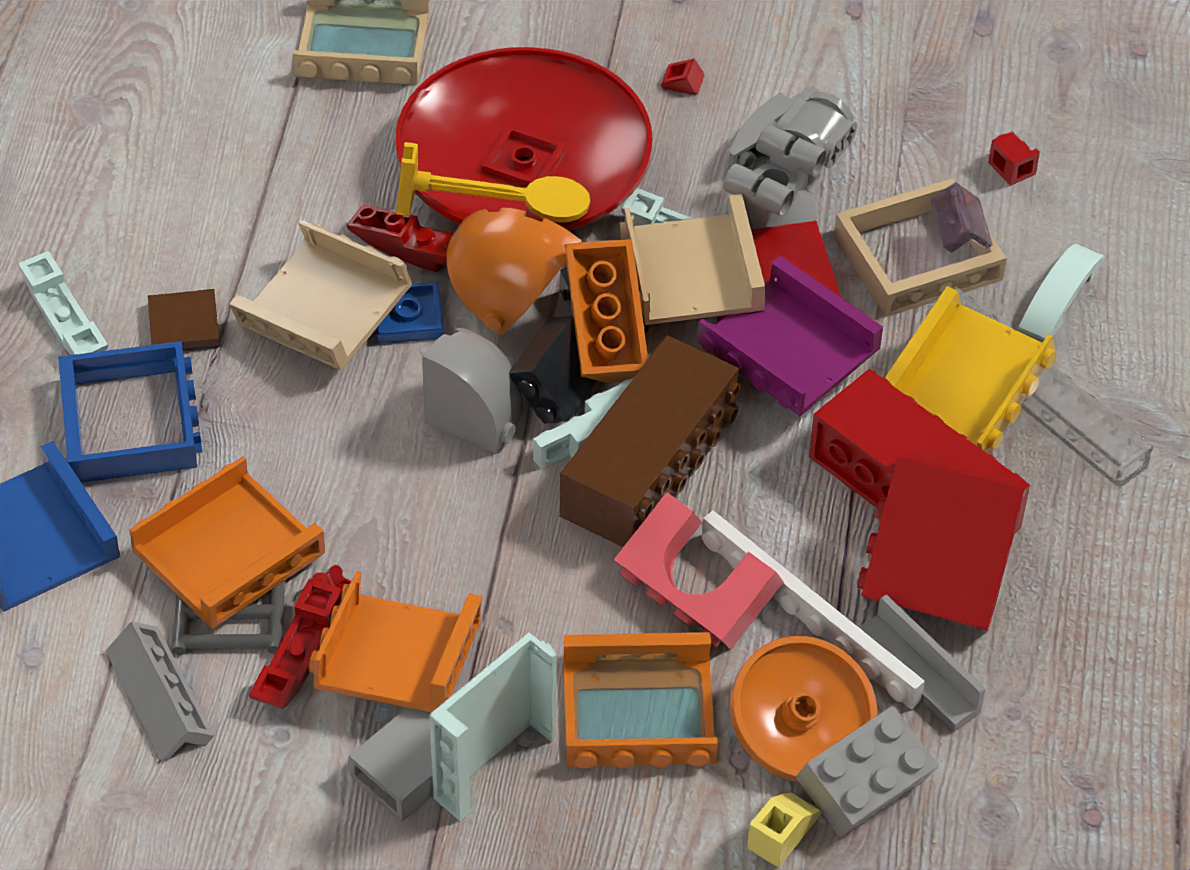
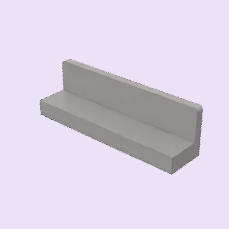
(948, 687)
(158, 689)

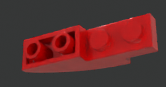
(401, 236)

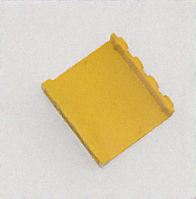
(970, 369)

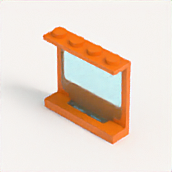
(638, 700)

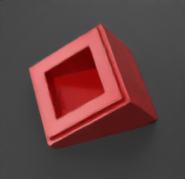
(683, 77)

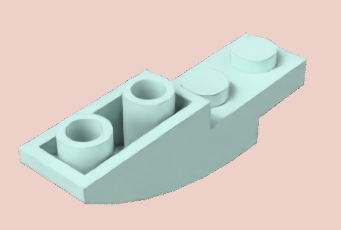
(568, 437)

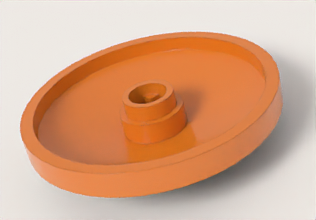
(798, 702)

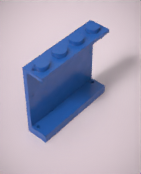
(49, 530)

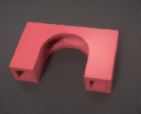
(722, 612)

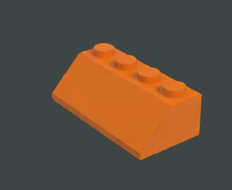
(606, 309)

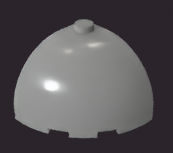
(470, 390)

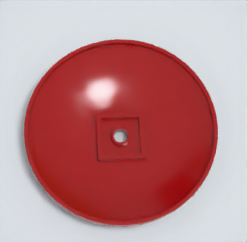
(534, 104)

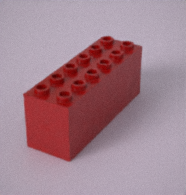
(875, 423)

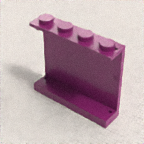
(799, 342)

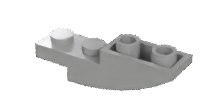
(744, 145)

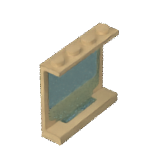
(363, 40)

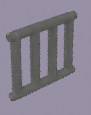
(270, 641)

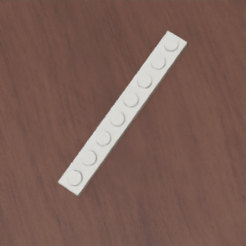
(819, 615)

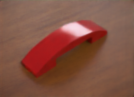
(290, 665)

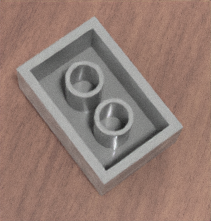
(866, 771)

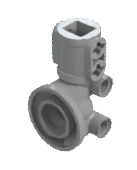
(801, 143)

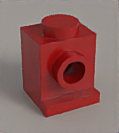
(1013, 158)

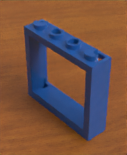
(120, 365)

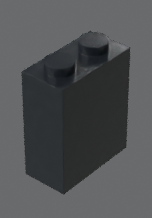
(551, 372)

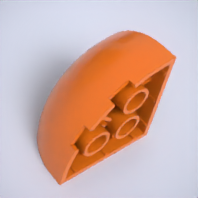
(504, 263)

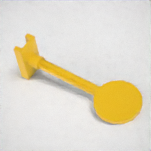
(546, 197)

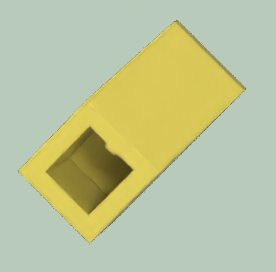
(781, 827)

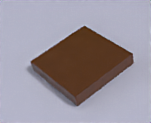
(184, 318)

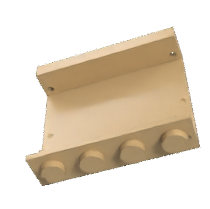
(696, 266)
(326, 297)

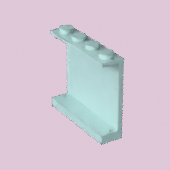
(489, 715)

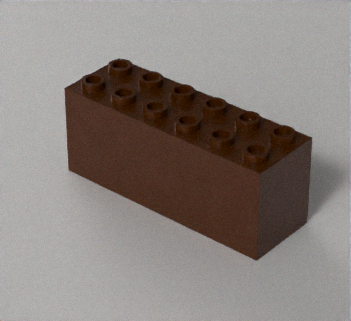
(649, 440)

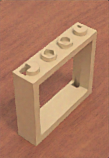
(919, 288)

